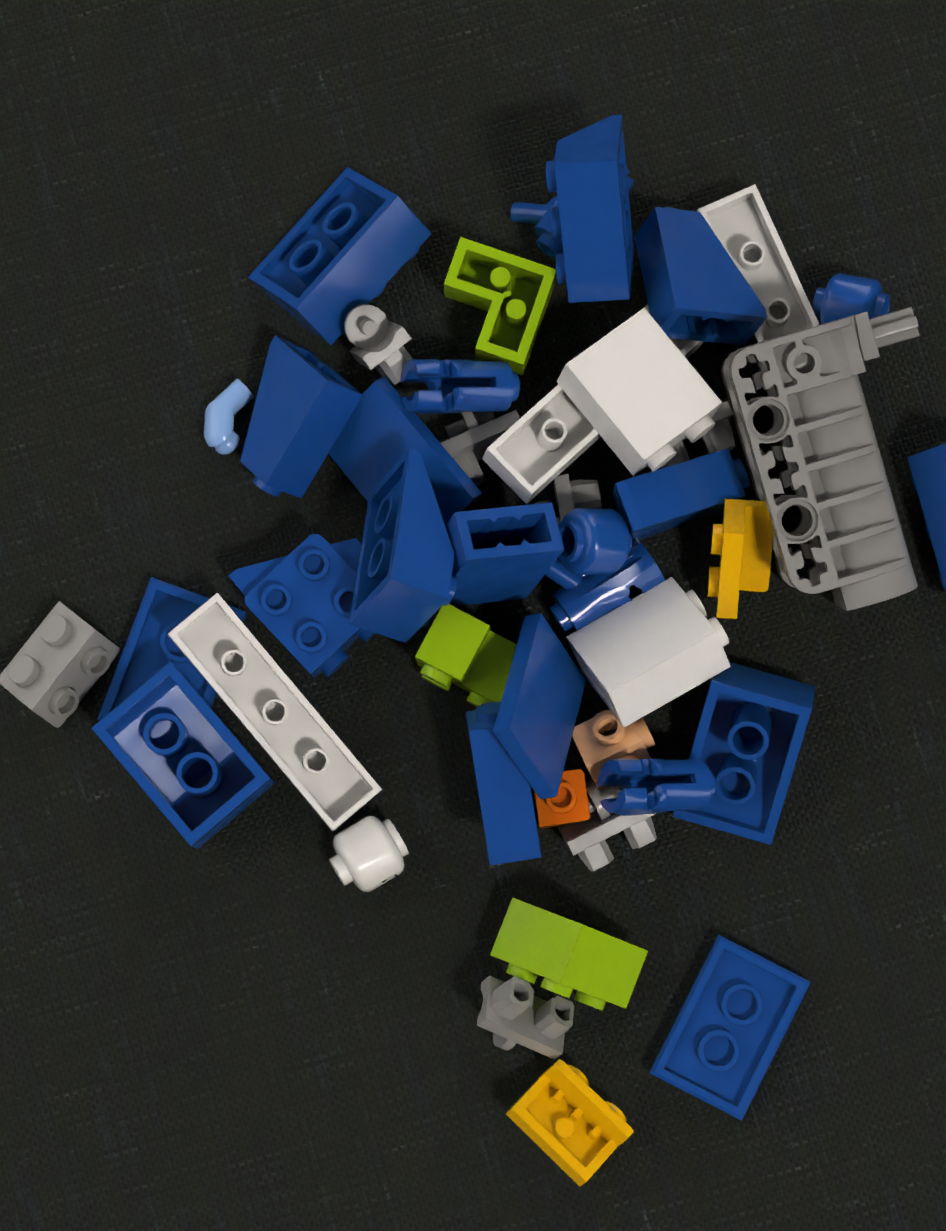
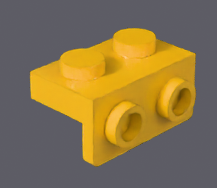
(744, 552)
(570, 1121)

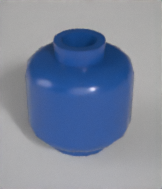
(849, 296)
(594, 541)

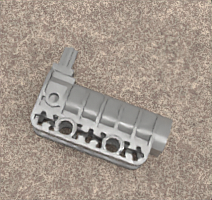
(827, 456)

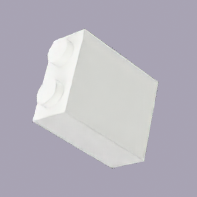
(640, 393)
(650, 650)

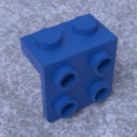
(310, 606)

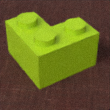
(511, 292)
(465, 654)
(567, 956)

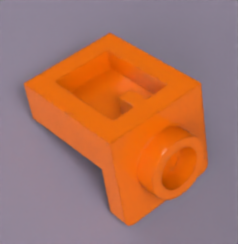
(569, 805)

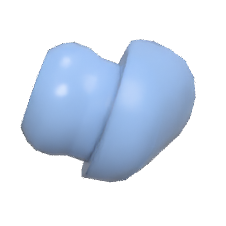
(220, 417)

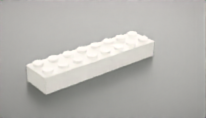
(758, 252)
(548, 439)
(274, 712)

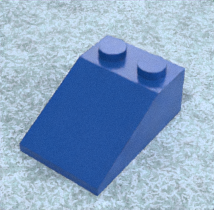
(403, 555)
(751, 745)
(183, 755)

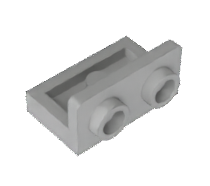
(58, 665)

